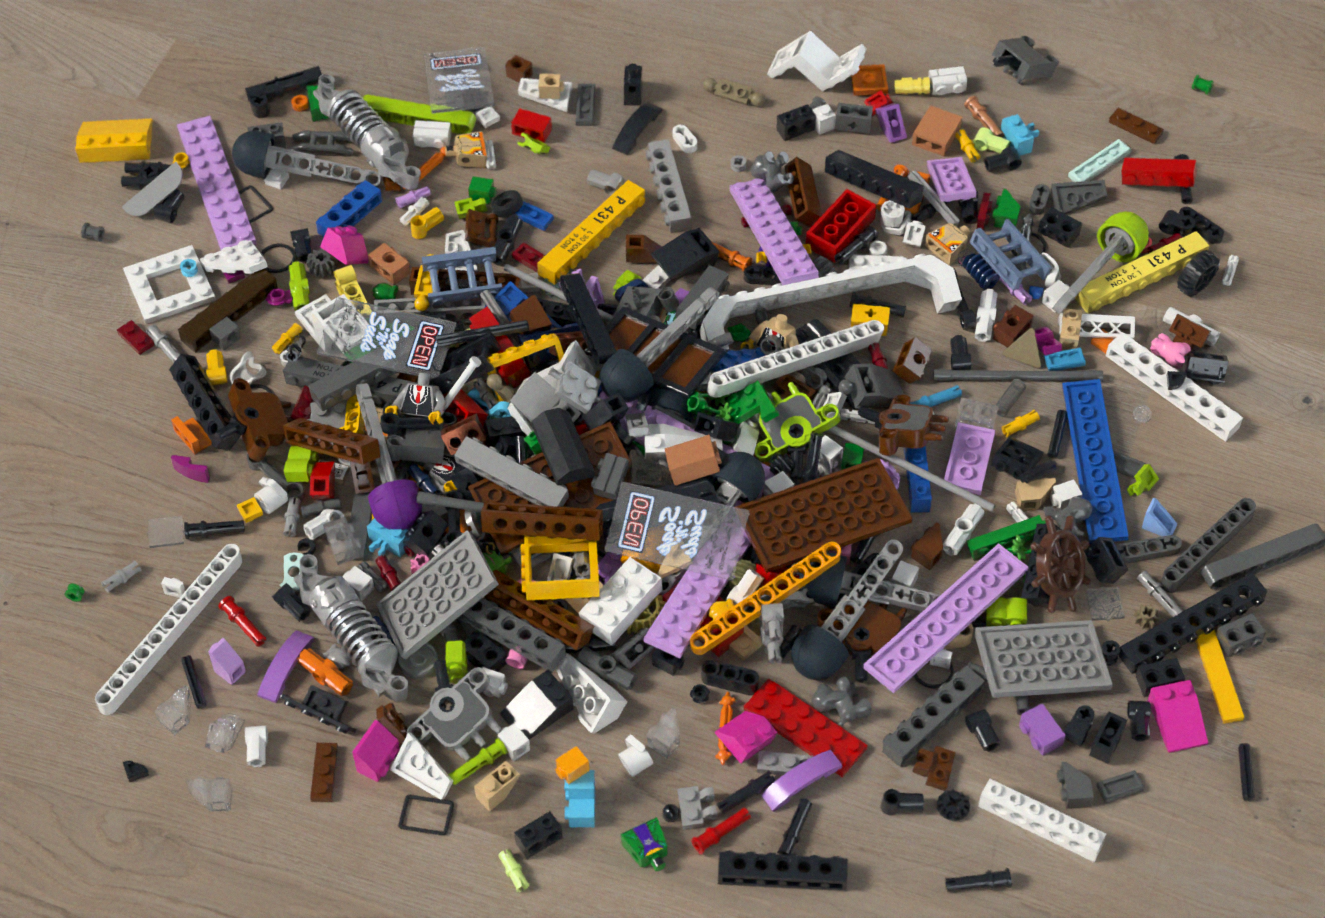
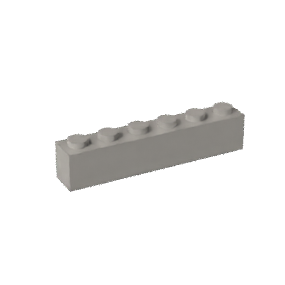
(509, 474)

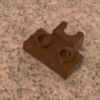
(1189, 332)
(392, 721)
(936, 766)

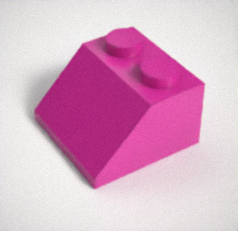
(345, 245)
(746, 735)
(375, 752)

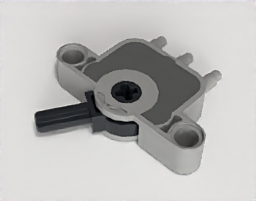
(466, 714)

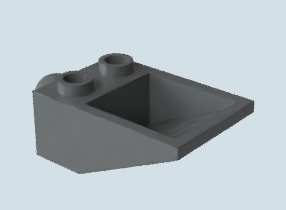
(870, 385)

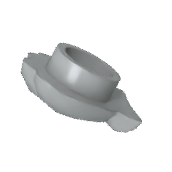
(337, 656)

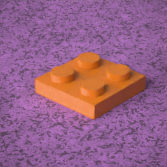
(869, 80)

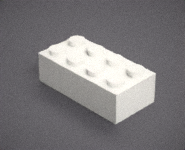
(621, 600)

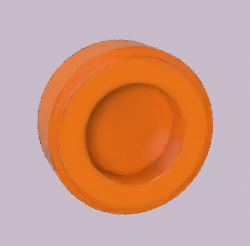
(300, 103)

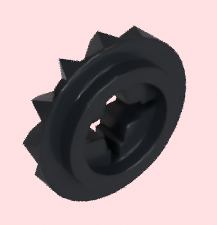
(950, 812)

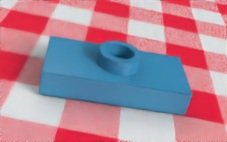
(1065, 359)

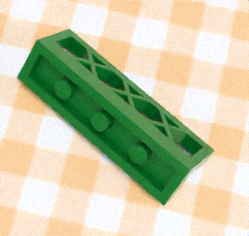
(985, 543)

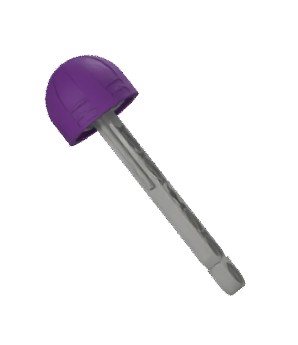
(395, 500)

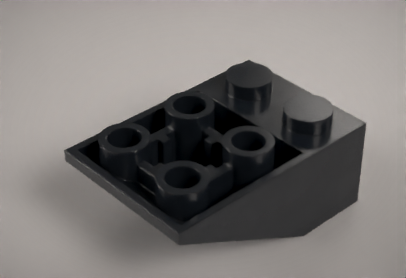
(686, 254)

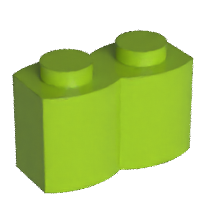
(300, 464)
(1007, 612)
(456, 660)

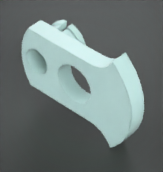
(288, 564)

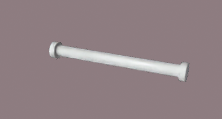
(474, 362)

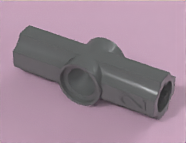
(617, 673)

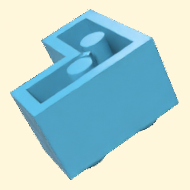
(581, 801)

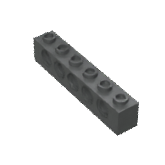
(481, 620)
(902, 751)

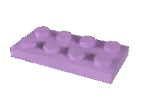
(951, 179)
(969, 457)

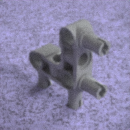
(771, 628)

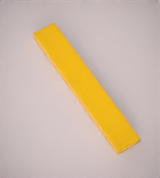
(1219, 677)

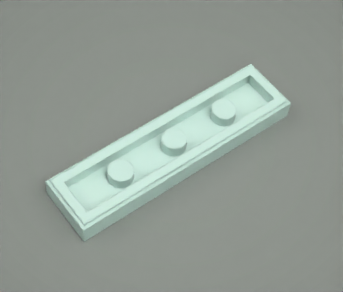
(1100, 162)

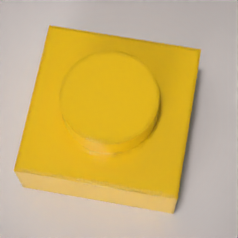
(249, 510)

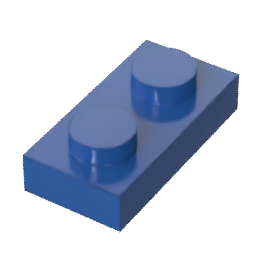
(534, 216)

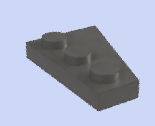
(1076, 195)

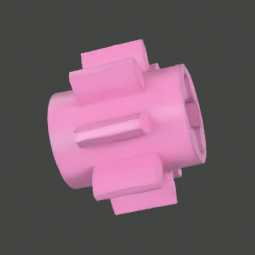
(418, 562)

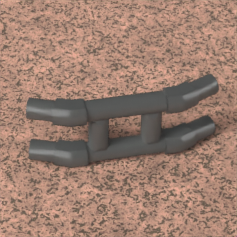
(313, 146)

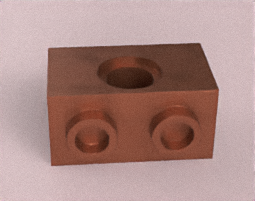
(1012, 326)

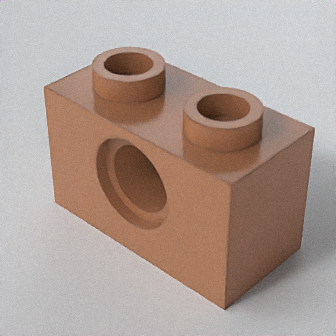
(389, 263)

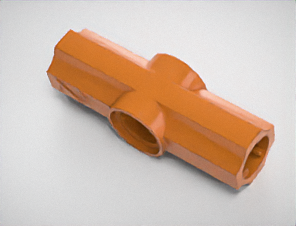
(325, 672)

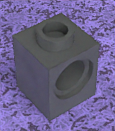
(225, 333)

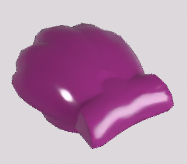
(279, 297)

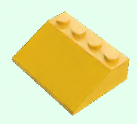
(114, 140)

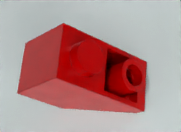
(322, 481)

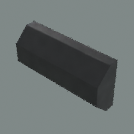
(562, 446)

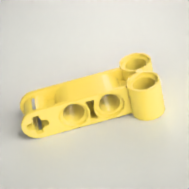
(347, 284)

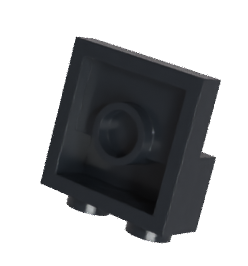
(1016, 457)

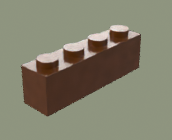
(803, 192)

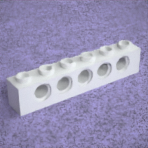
(1042, 820)

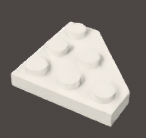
(238, 257)

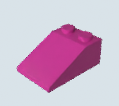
(1178, 716)

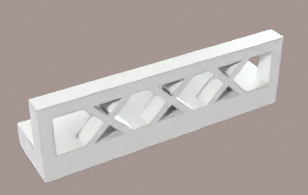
(1104, 321)

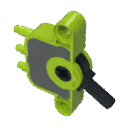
(795, 416)

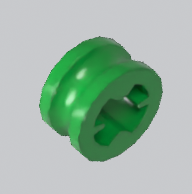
(74, 592)

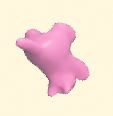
(1171, 351)

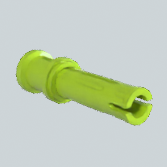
(485, 757)

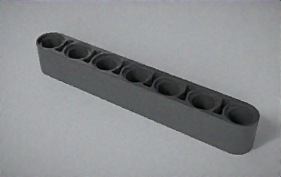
(1228, 525)
(1263, 556)

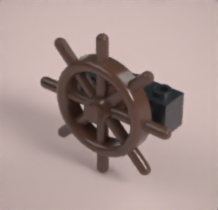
(1051, 565)

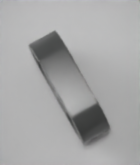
(1039, 199)

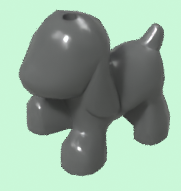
(770, 169)
(1077, 507)
(842, 699)

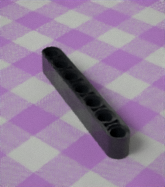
(587, 317)

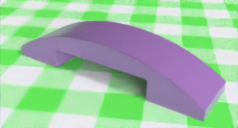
(282, 666)
(799, 778)

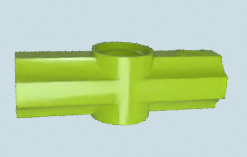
(299, 285)

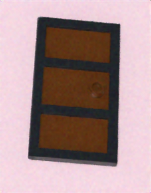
(680, 366)

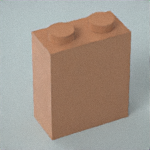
(937, 130)
(693, 459)

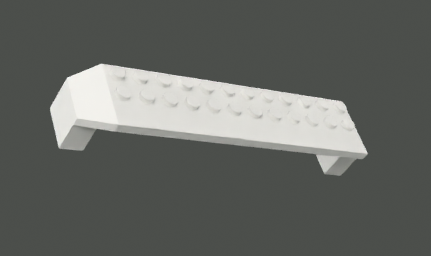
(921, 271)

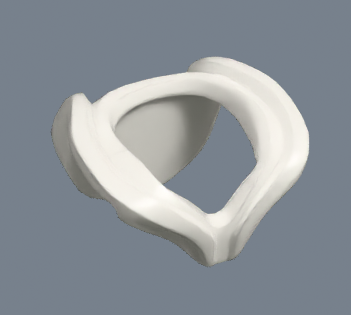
(1054, 275)
(241, 371)

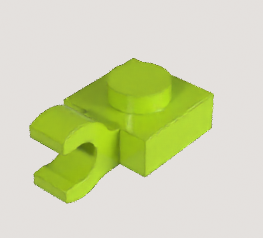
(536, 146)
(463, 205)
(624, 279)
(1145, 480)

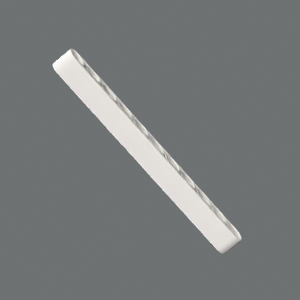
(795, 358)
(165, 636)

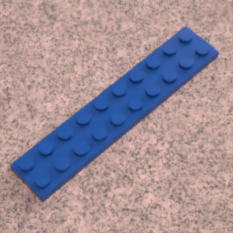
(1095, 459)

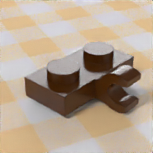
(782, 386)

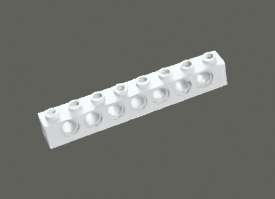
(1188, 398)

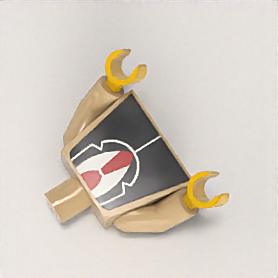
(775, 326)

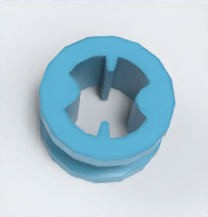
(188, 272)

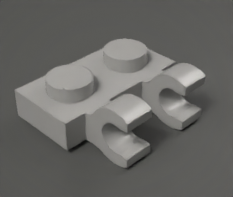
(797, 599)
(690, 806)

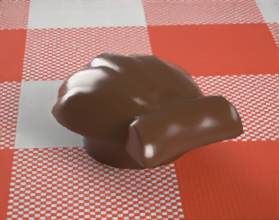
(391, 185)

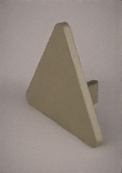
(1025, 349)

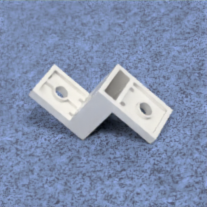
(817, 61)
(316, 316)
(574, 354)

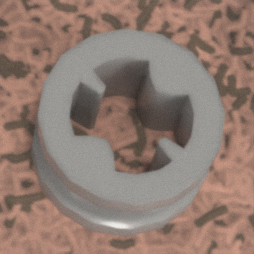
(738, 159)

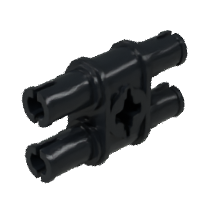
(147, 173)

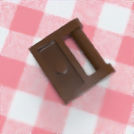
(476, 228)

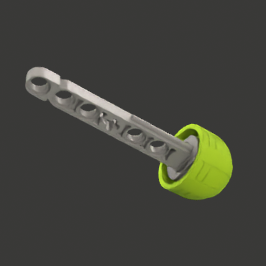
(1120, 238)

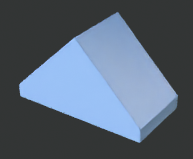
(1158, 520)

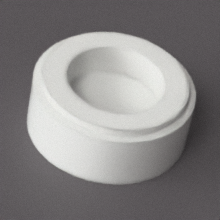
(878, 248)

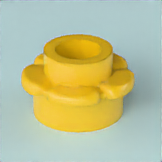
(182, 159)

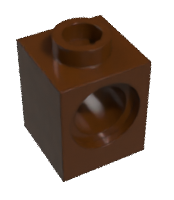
(518, 68)

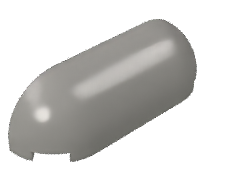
(155, 191)

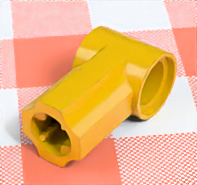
(423, 223)
(216, 371)

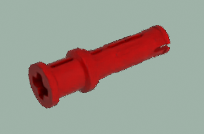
(237, 615)
(713, 835)

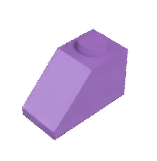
(891, 122)

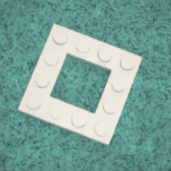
(158, 309)

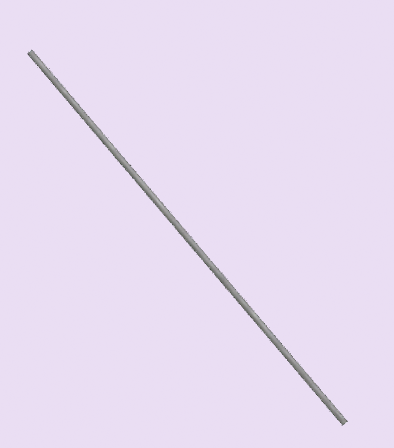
(836, 430)

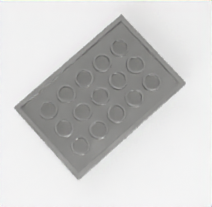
(436, 594)
(1042, 658)

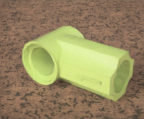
(986, 140)

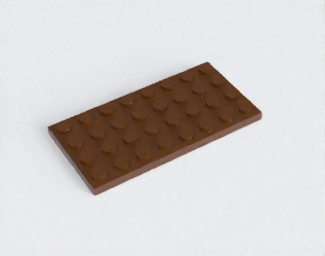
(581, 494)
(824, 510)

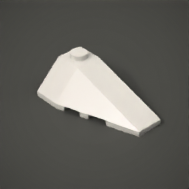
(592, 696)

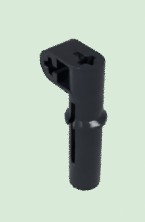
(279, 87)

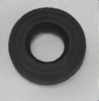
(503, 198)

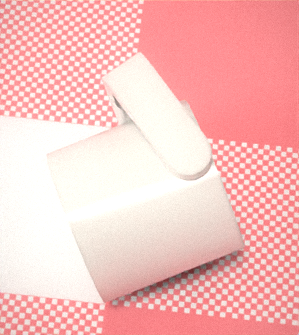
(892, 218)
(270, 496)
(635, 757)

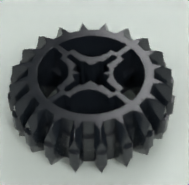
(1198, 273)

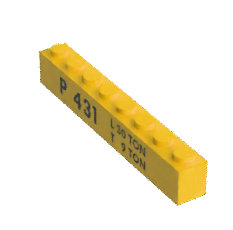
(591, 231)

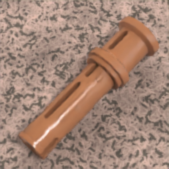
(980, 113)

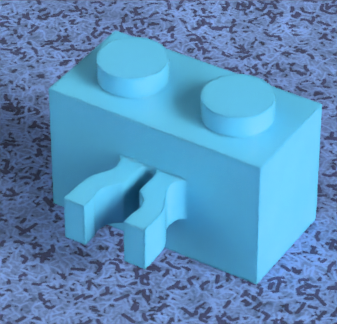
(1019, 135)
(386, 539)

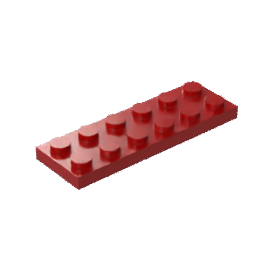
(805, 725)

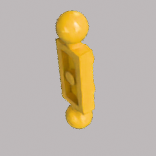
(422, 289)

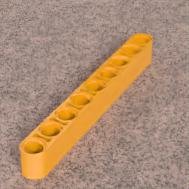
(770, 589)

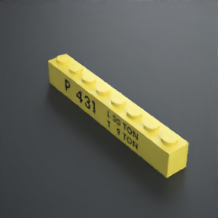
(1140, 272)

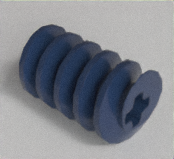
(980, 271)

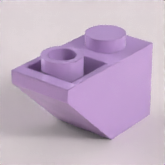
(226, 661)

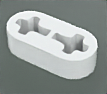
(687, 137)

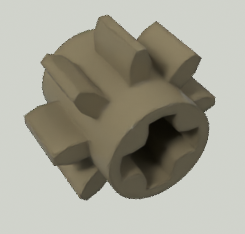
(1146, 616)

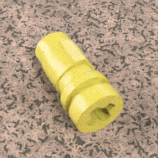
(911, 86)

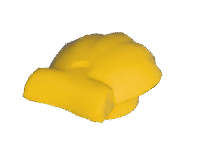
(720, 607)

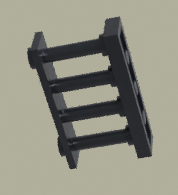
(458, 360)

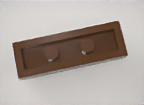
(1136, 125)
(324, 772)

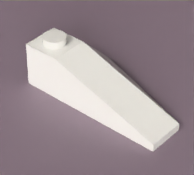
(665, 436)

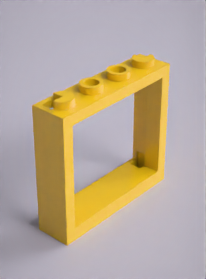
(528, 347)
(562, 588)

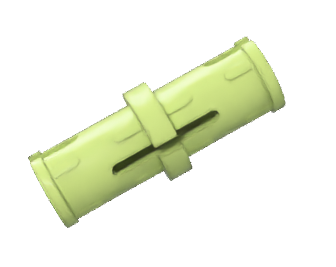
(513, 870)

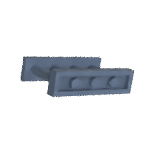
(456, 259)
(998, 260)

